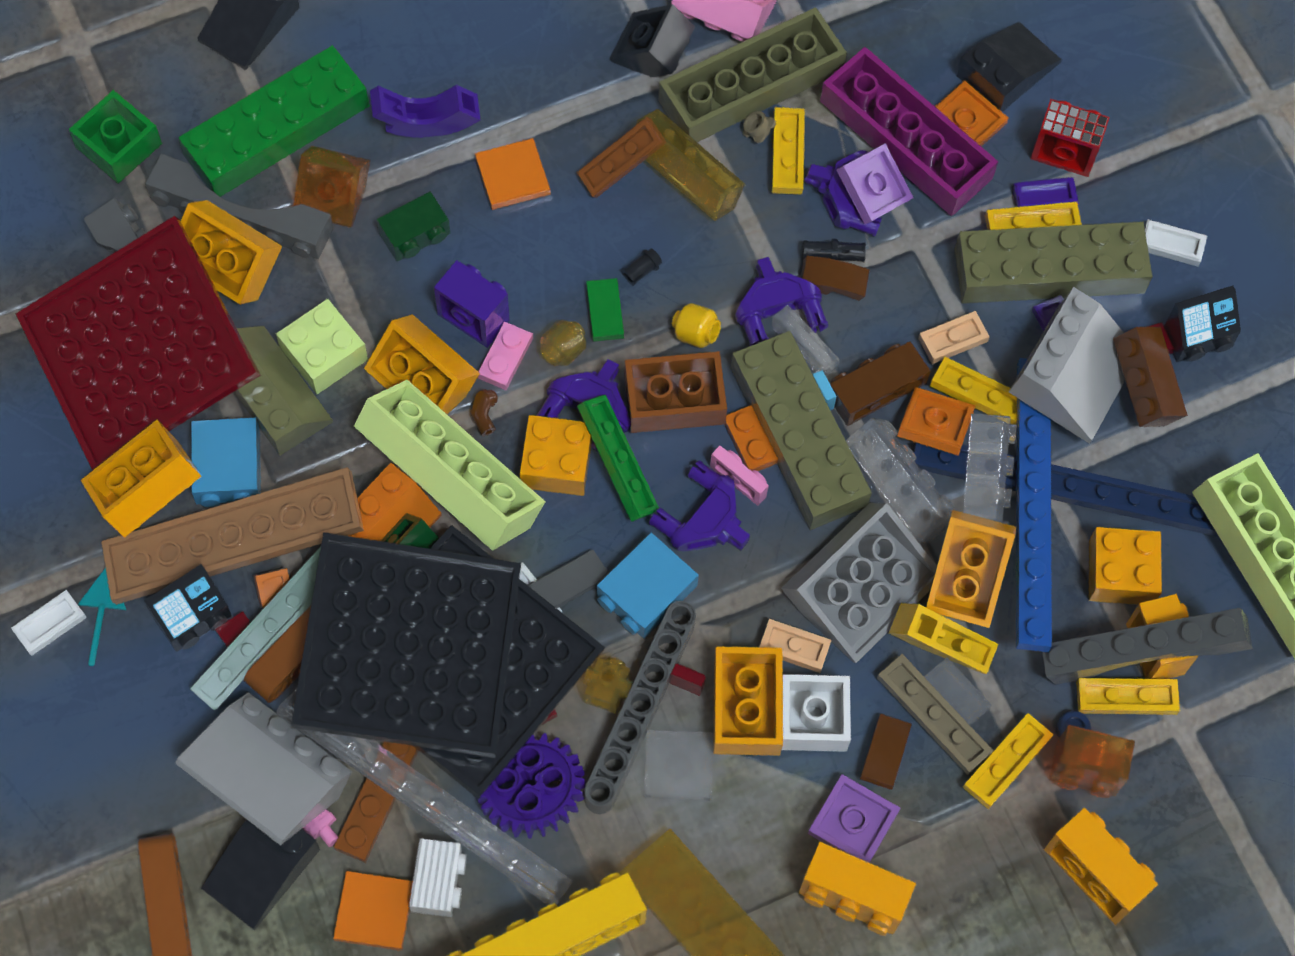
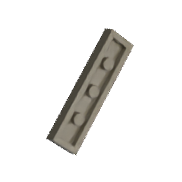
(935, 714)

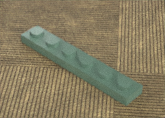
(258, 636)

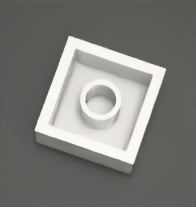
(816, 713)

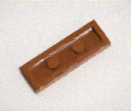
(621, 157)

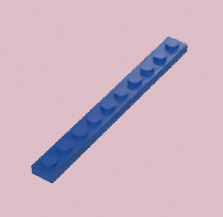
(1033, 528)

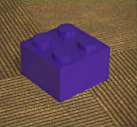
(472, 302)

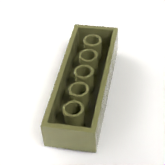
(752, 75)
(1052, 261)
(801, 430)

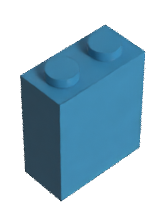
(227, 459)
(646, 586)

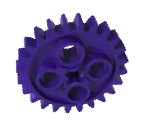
(531, 787)

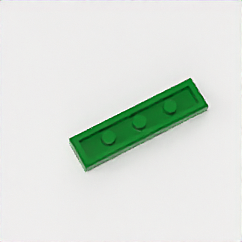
(618, 457)

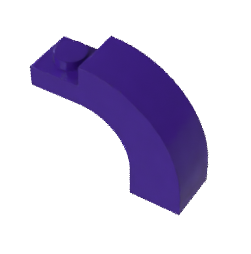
(427, 116)

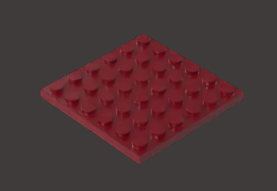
(137, 342)

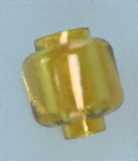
(563, 343)

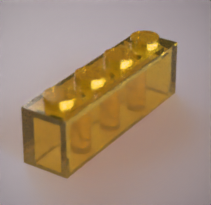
(694, 169)

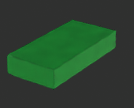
(605, 309)

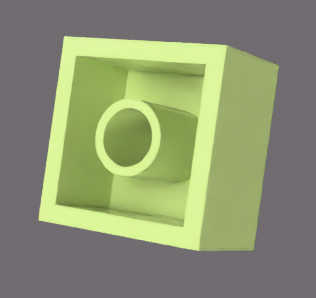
(322, 346)

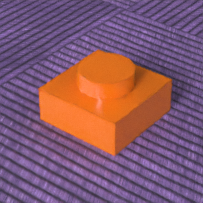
(269, 584)

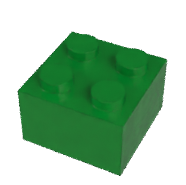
(115, 136)

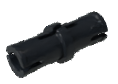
(856, 251)

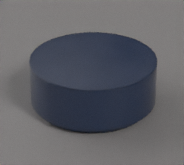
(1072, 718)

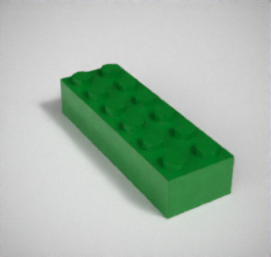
(274, 121)

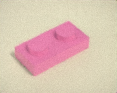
(505, 355)
(748, 482)

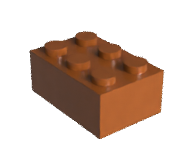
(675, 392)

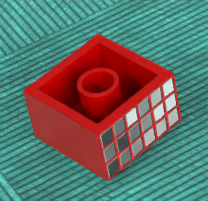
(1070, 137)

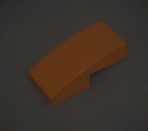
(836, 276)
(886, 751)

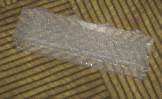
(810, 345)

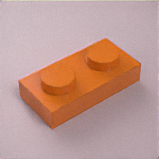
(750, 439)

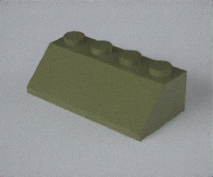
(279, 397)

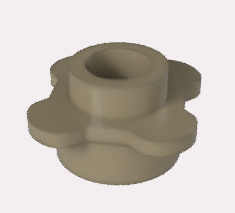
(758, 126)

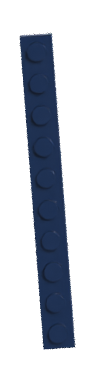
(1090, 491)

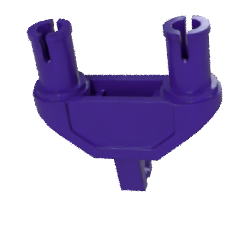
(836, 197)
(771, 294)
(585, 386)
(712, 522)

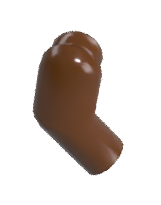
(479, 411)

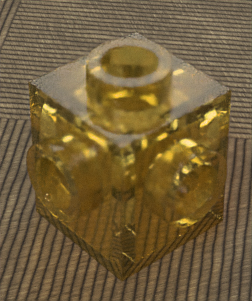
(607, 684)

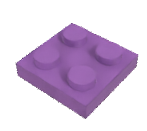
(875, 183)
(854, 819)

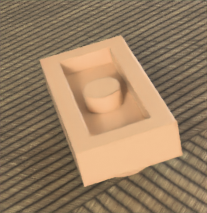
(953, 337)
(797, 645)

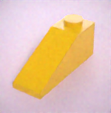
(943, 637)

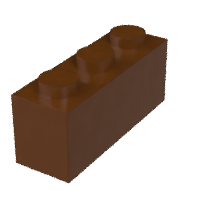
(1150, 377)
(879, 382)

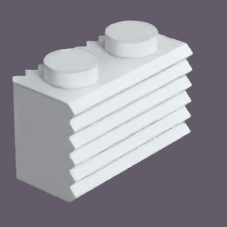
(436, 878)

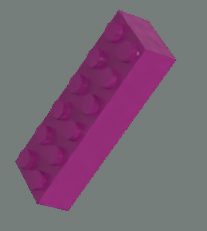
(918, 135)

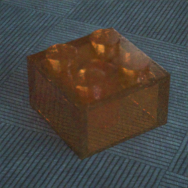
(1091, 761)

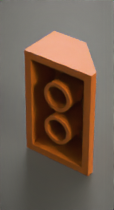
(389, 500)

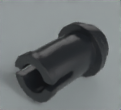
(642, 266)

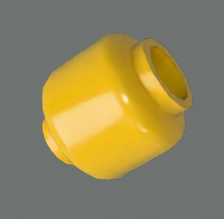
(696, 325)

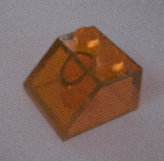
(332, 183)

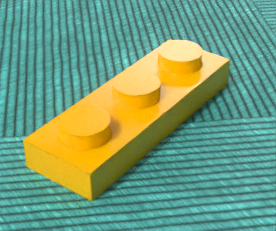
(788, 151)
(1033, 216)
(975, 389)
(1128, 696)
(1008, 761)

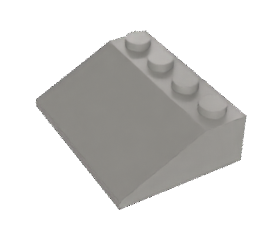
(1074, 367)
(861, 580)
(265, 768)

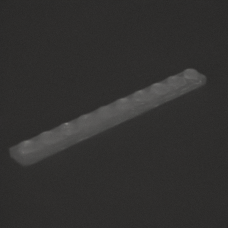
(442, 810)

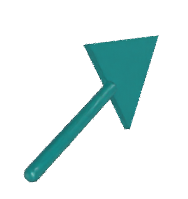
(99, 597)

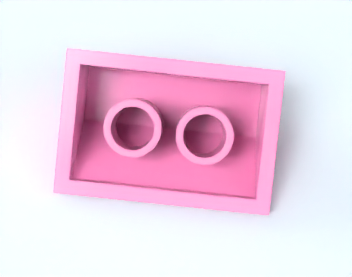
(740, 17)

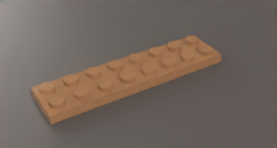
(232, 534)

